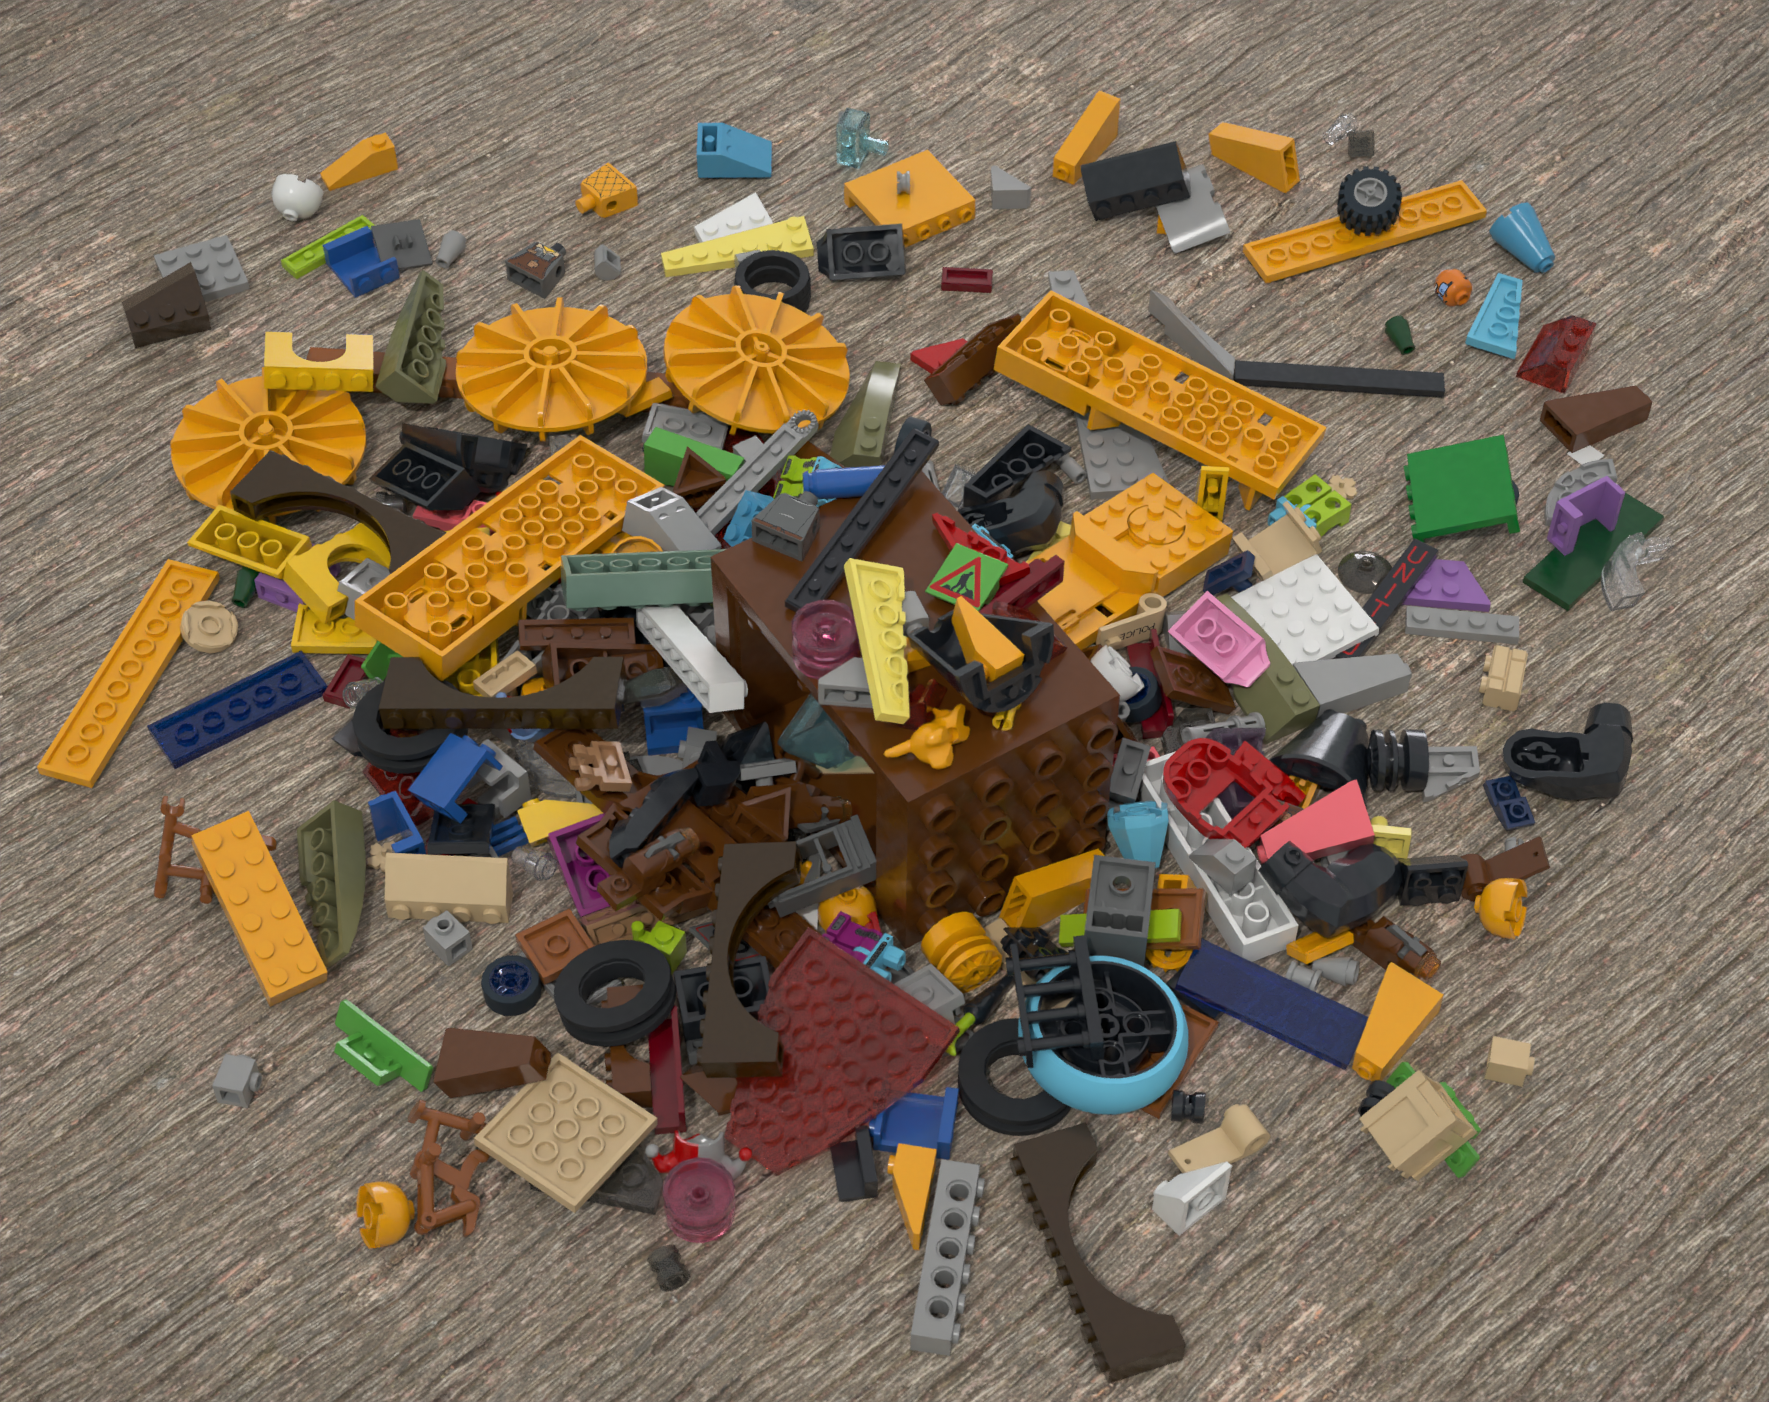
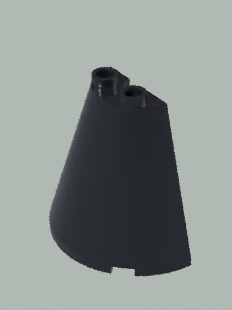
(484, 458)
(945, 655)
(1328, 752)

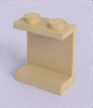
(1281, 544)

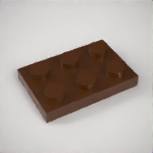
(1191, 681)

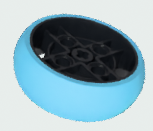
(1128, 1002)

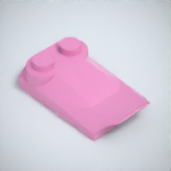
(1222, 641)

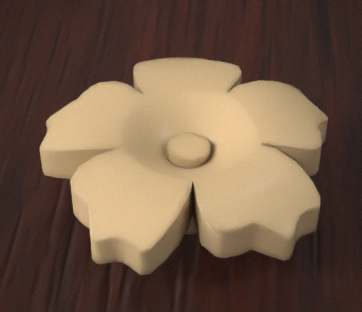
(1344, 487)
(378, 855)

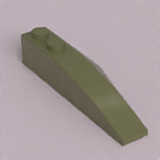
(413, 358)
(866, 424)
(1278, 692)
(334, 874)

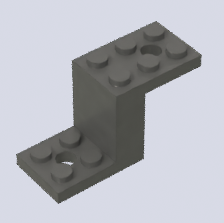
(1119, 919)

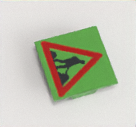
(967, 575)

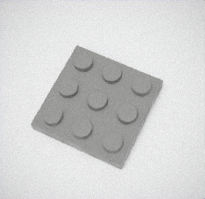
(213, 263)

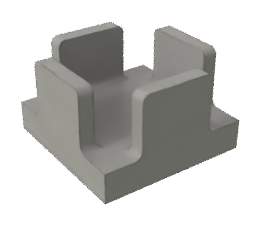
(360, 581)
(508, 785)
(933, 991)

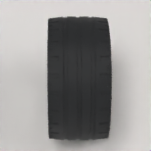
(776, 267)

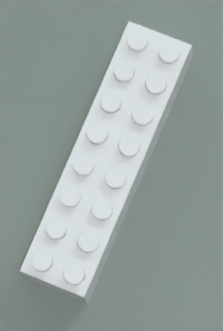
(1250, 920)

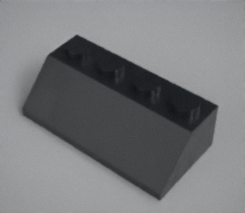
(1136, 181)
(426, 479)

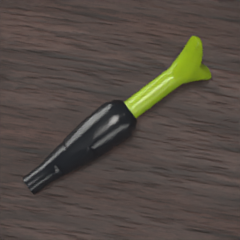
(981, 1007)

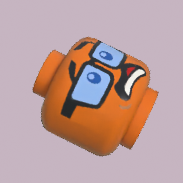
(1453, 287)

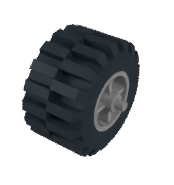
(1369, 200)

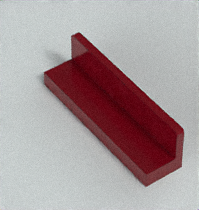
(1031, 588)
(1139, 656)
(665, 1079)

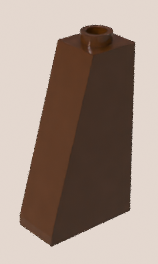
(1594, 416)
(488, 1061)

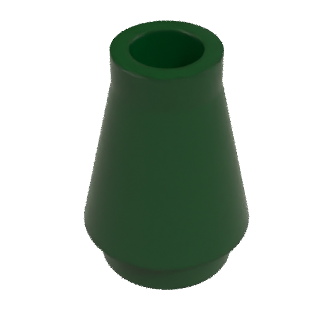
(1400, 334)
(244, 586)

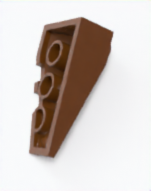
(564, 659)

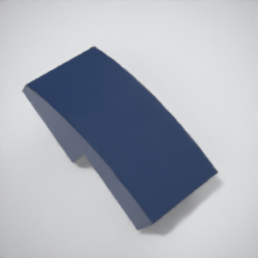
(1508, 804)

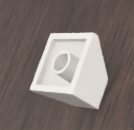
(1191, 1196)

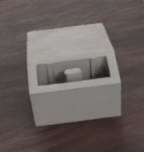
(668, 522)

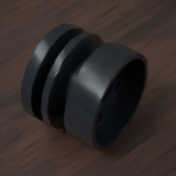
(1400, 760)

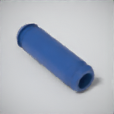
(840, 481)

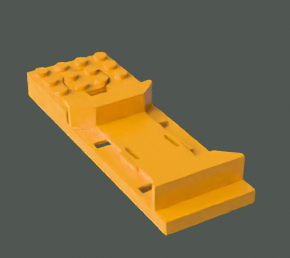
(1131, 381)
(1128, 548)
(478, 585)

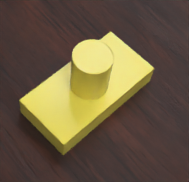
(1392, 838)

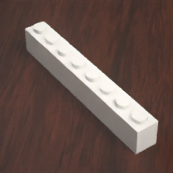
(692, 657)

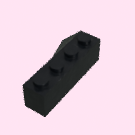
(1013, 465)

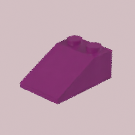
(577, 868)

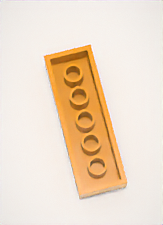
(259, 908)

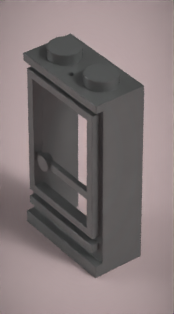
(859, 869)

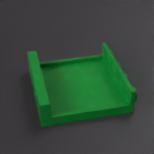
(1461, 488)

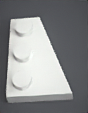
(737, 218)

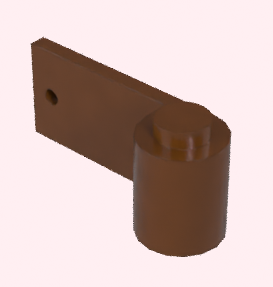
(1515, 863)

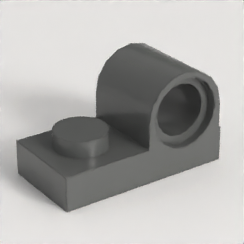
(1128, 770)

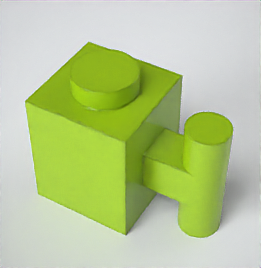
(665, 938)

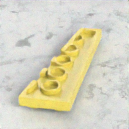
(719, 253)
(877, 608)

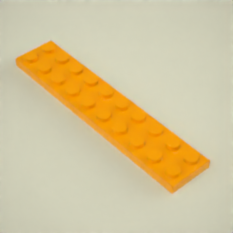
(1332, 242)
(126, 675)

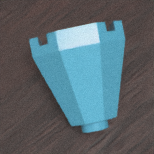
(1140, 830)

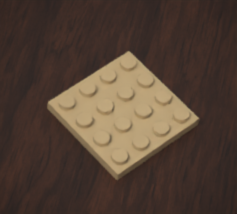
(566, 1133)

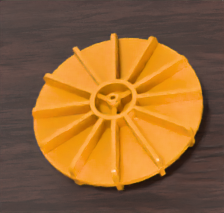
(755, 361)
(551, 369)
(243, 422)

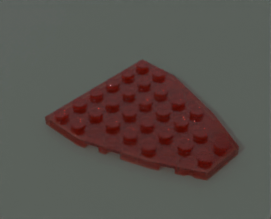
(847, 1055)

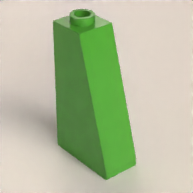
(666, 451)

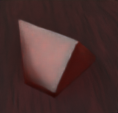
(921, 703)

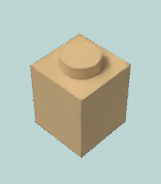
(1509, 1061)

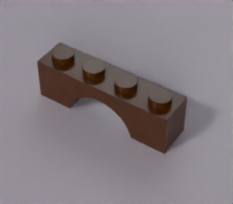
(629, 1075)

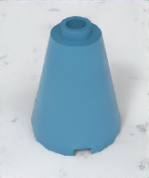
(1524, 237)

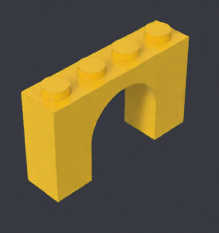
(288, 371)
(314, 583)

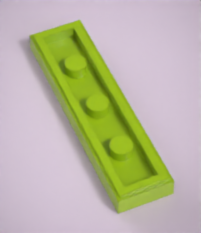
(313, 255)
(1163, 927)

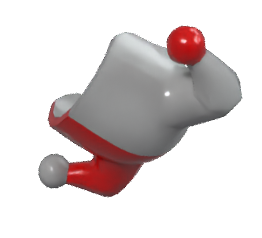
(700, 1147)

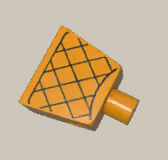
(607, 192)

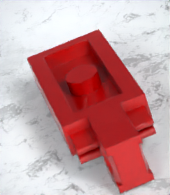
(1283, 785)

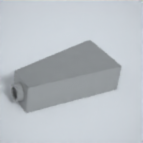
(1354, 681)

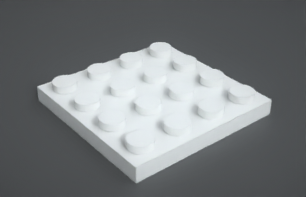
(1307, 612)

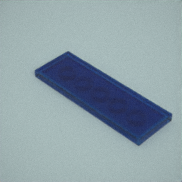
(237, 709)
(1272, 1004)

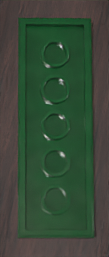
(1572, 576)

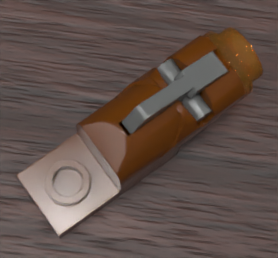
(808, 811)
(648, 867)
(1389, 943)

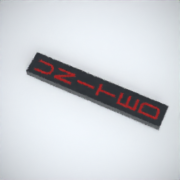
(1394, 591)

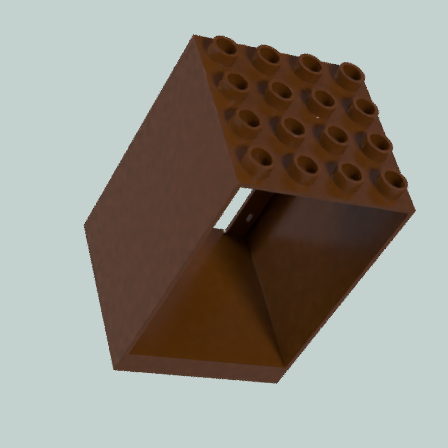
(950, 833)

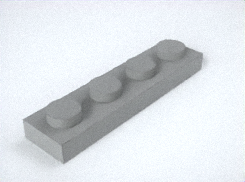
(1462, 625)

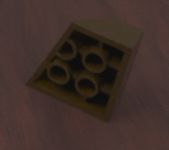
(167, 309)

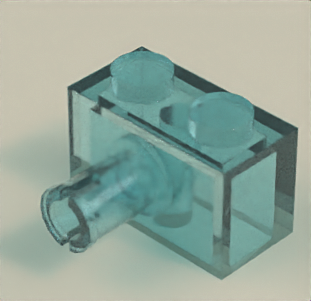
(854, 139)

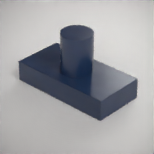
(1230, 574)

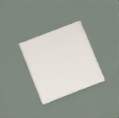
(1586, 455)

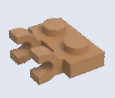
(609, 767)

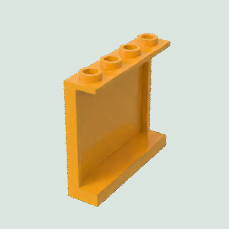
(934, 200)

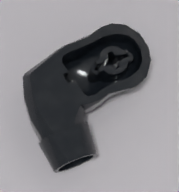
(1027, 519)
(1571, 762)
(1334, 896)

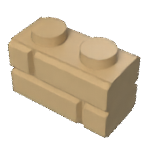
(1504, 677)

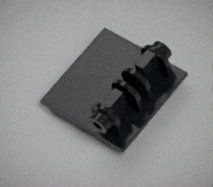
(1030, 943)

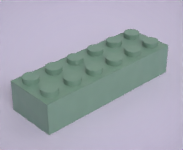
(637, 579)

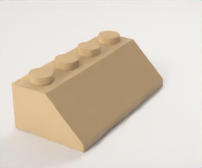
(463, 885)

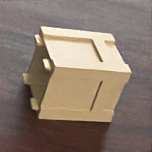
(1417, 1126)

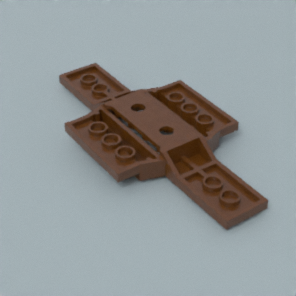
(681, 889)

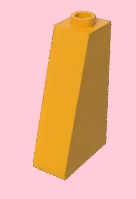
(1088, 138)
(1257, 153)
(1048, 891)
(1395, 1022)

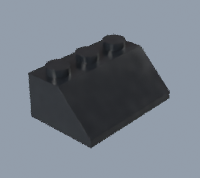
(751, 988)

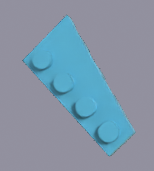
(1498, 318)

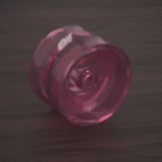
(823, 637)
(699, 1200)

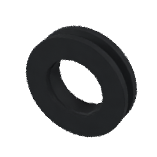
(391, 752)
(624, 1022)
(988, 1106)

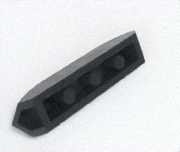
(658, 808)

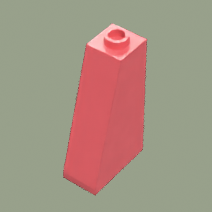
(1324, 828)

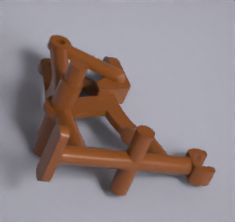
(167, 869)
(428, 1166)

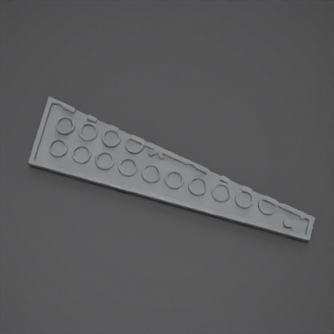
(1111, 455)

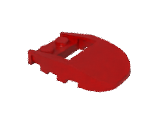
(1204, 771)

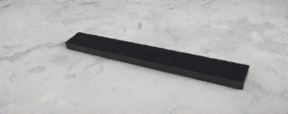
(1339, 378)
(864, 520)

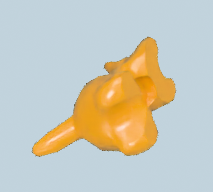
(933, 740)

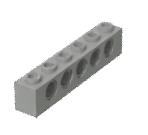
(933, 1333)

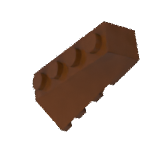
(970, 362)

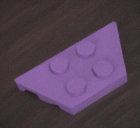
(1448, 586)

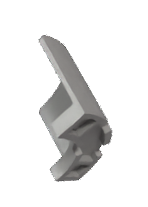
(1194, 218)

